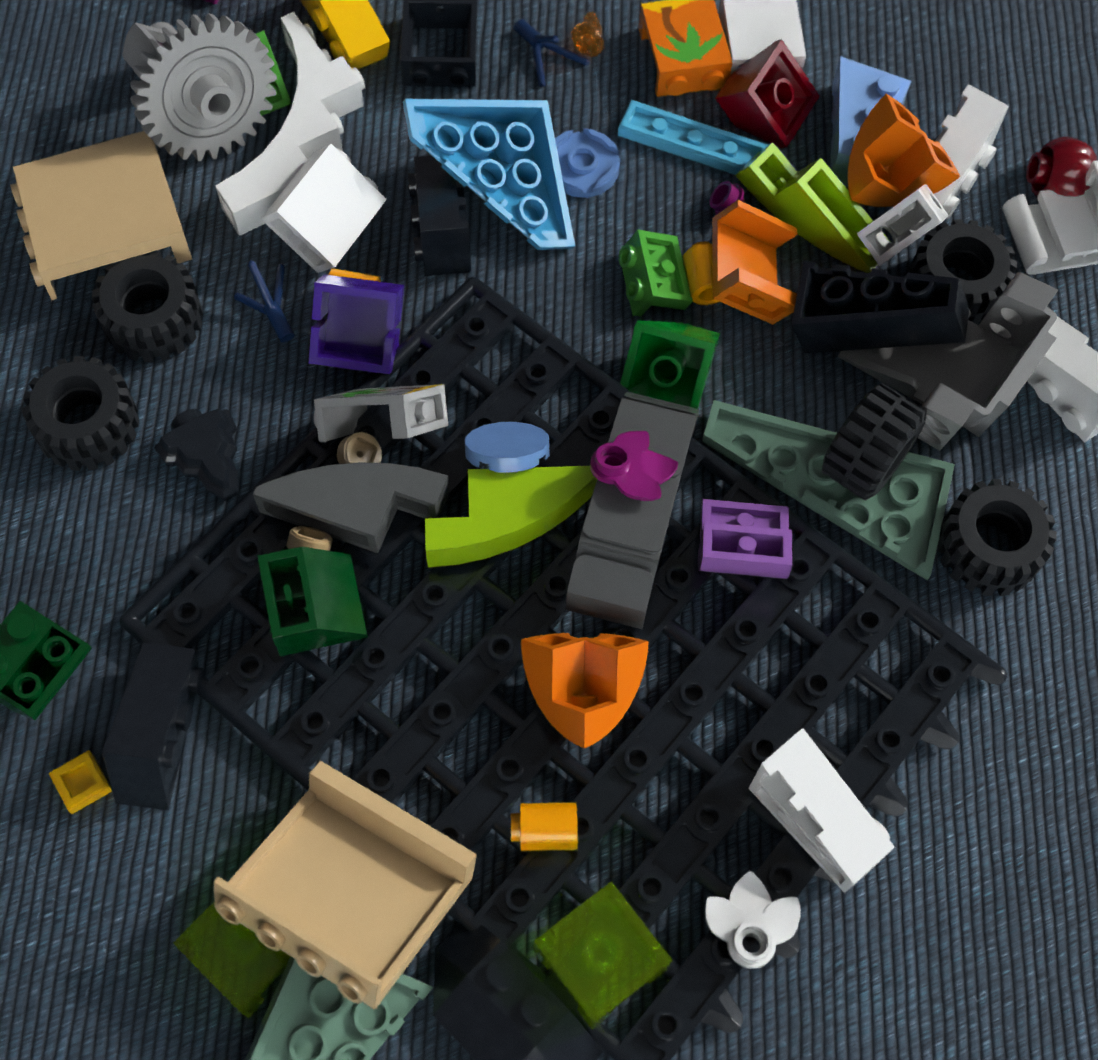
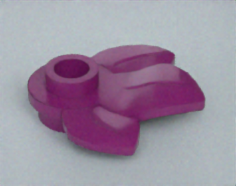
(632, 466)

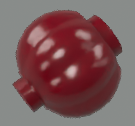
(1061, 167)

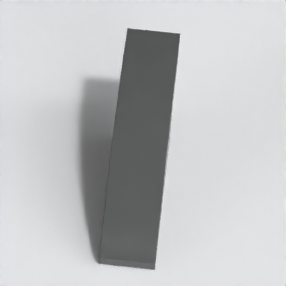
(354, 499)

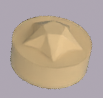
(359, 448)
(310, 538)

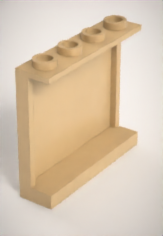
(96, 208)
(347, 886)

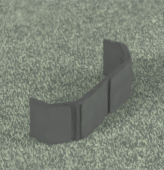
(623, 534)

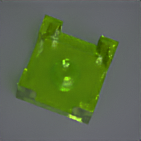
(602, 954)
(232, 959)

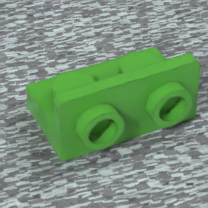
(654, 272)

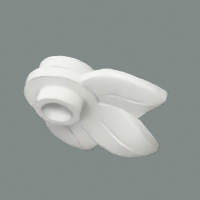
(753, 915)

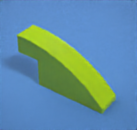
(812, 203)
(507, 512)

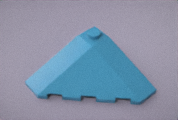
(503, 156)

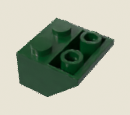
(311, 599)
(35, 660)

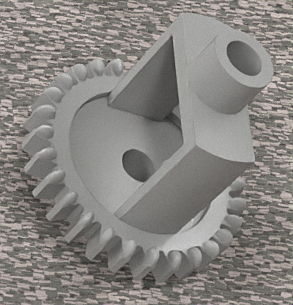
(198, 83)

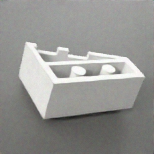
(969, 141)
(1069, 380)
(820, 811)

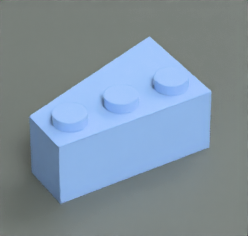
(855, 94)

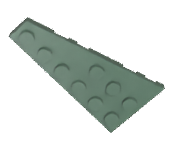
(789, 455)
(318, 1023)

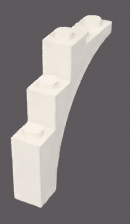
(322, 96)

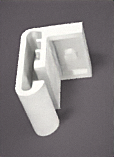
(1058, 230)

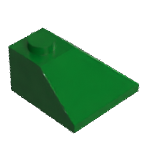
(669, 361)

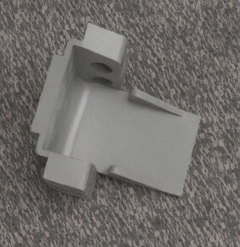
(973, 379)

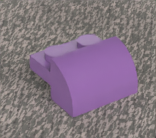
(745, 539)

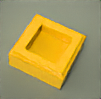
(80, 782)

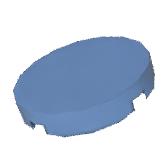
(587, 162)
(507, 446)

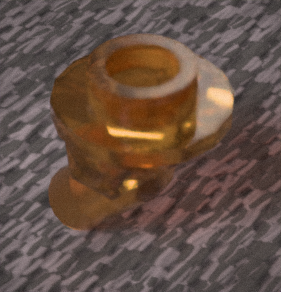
(588, 36)

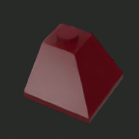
(769, 95)

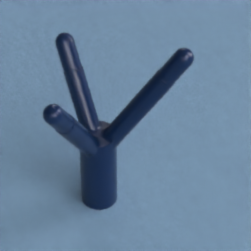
(539, 42)
(273, 306)

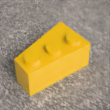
(350, 30)

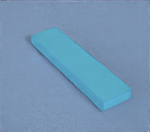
(687, 138)

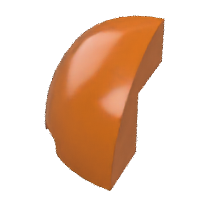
(895, 158)
(584, 681)

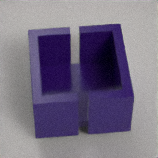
(359, 323)

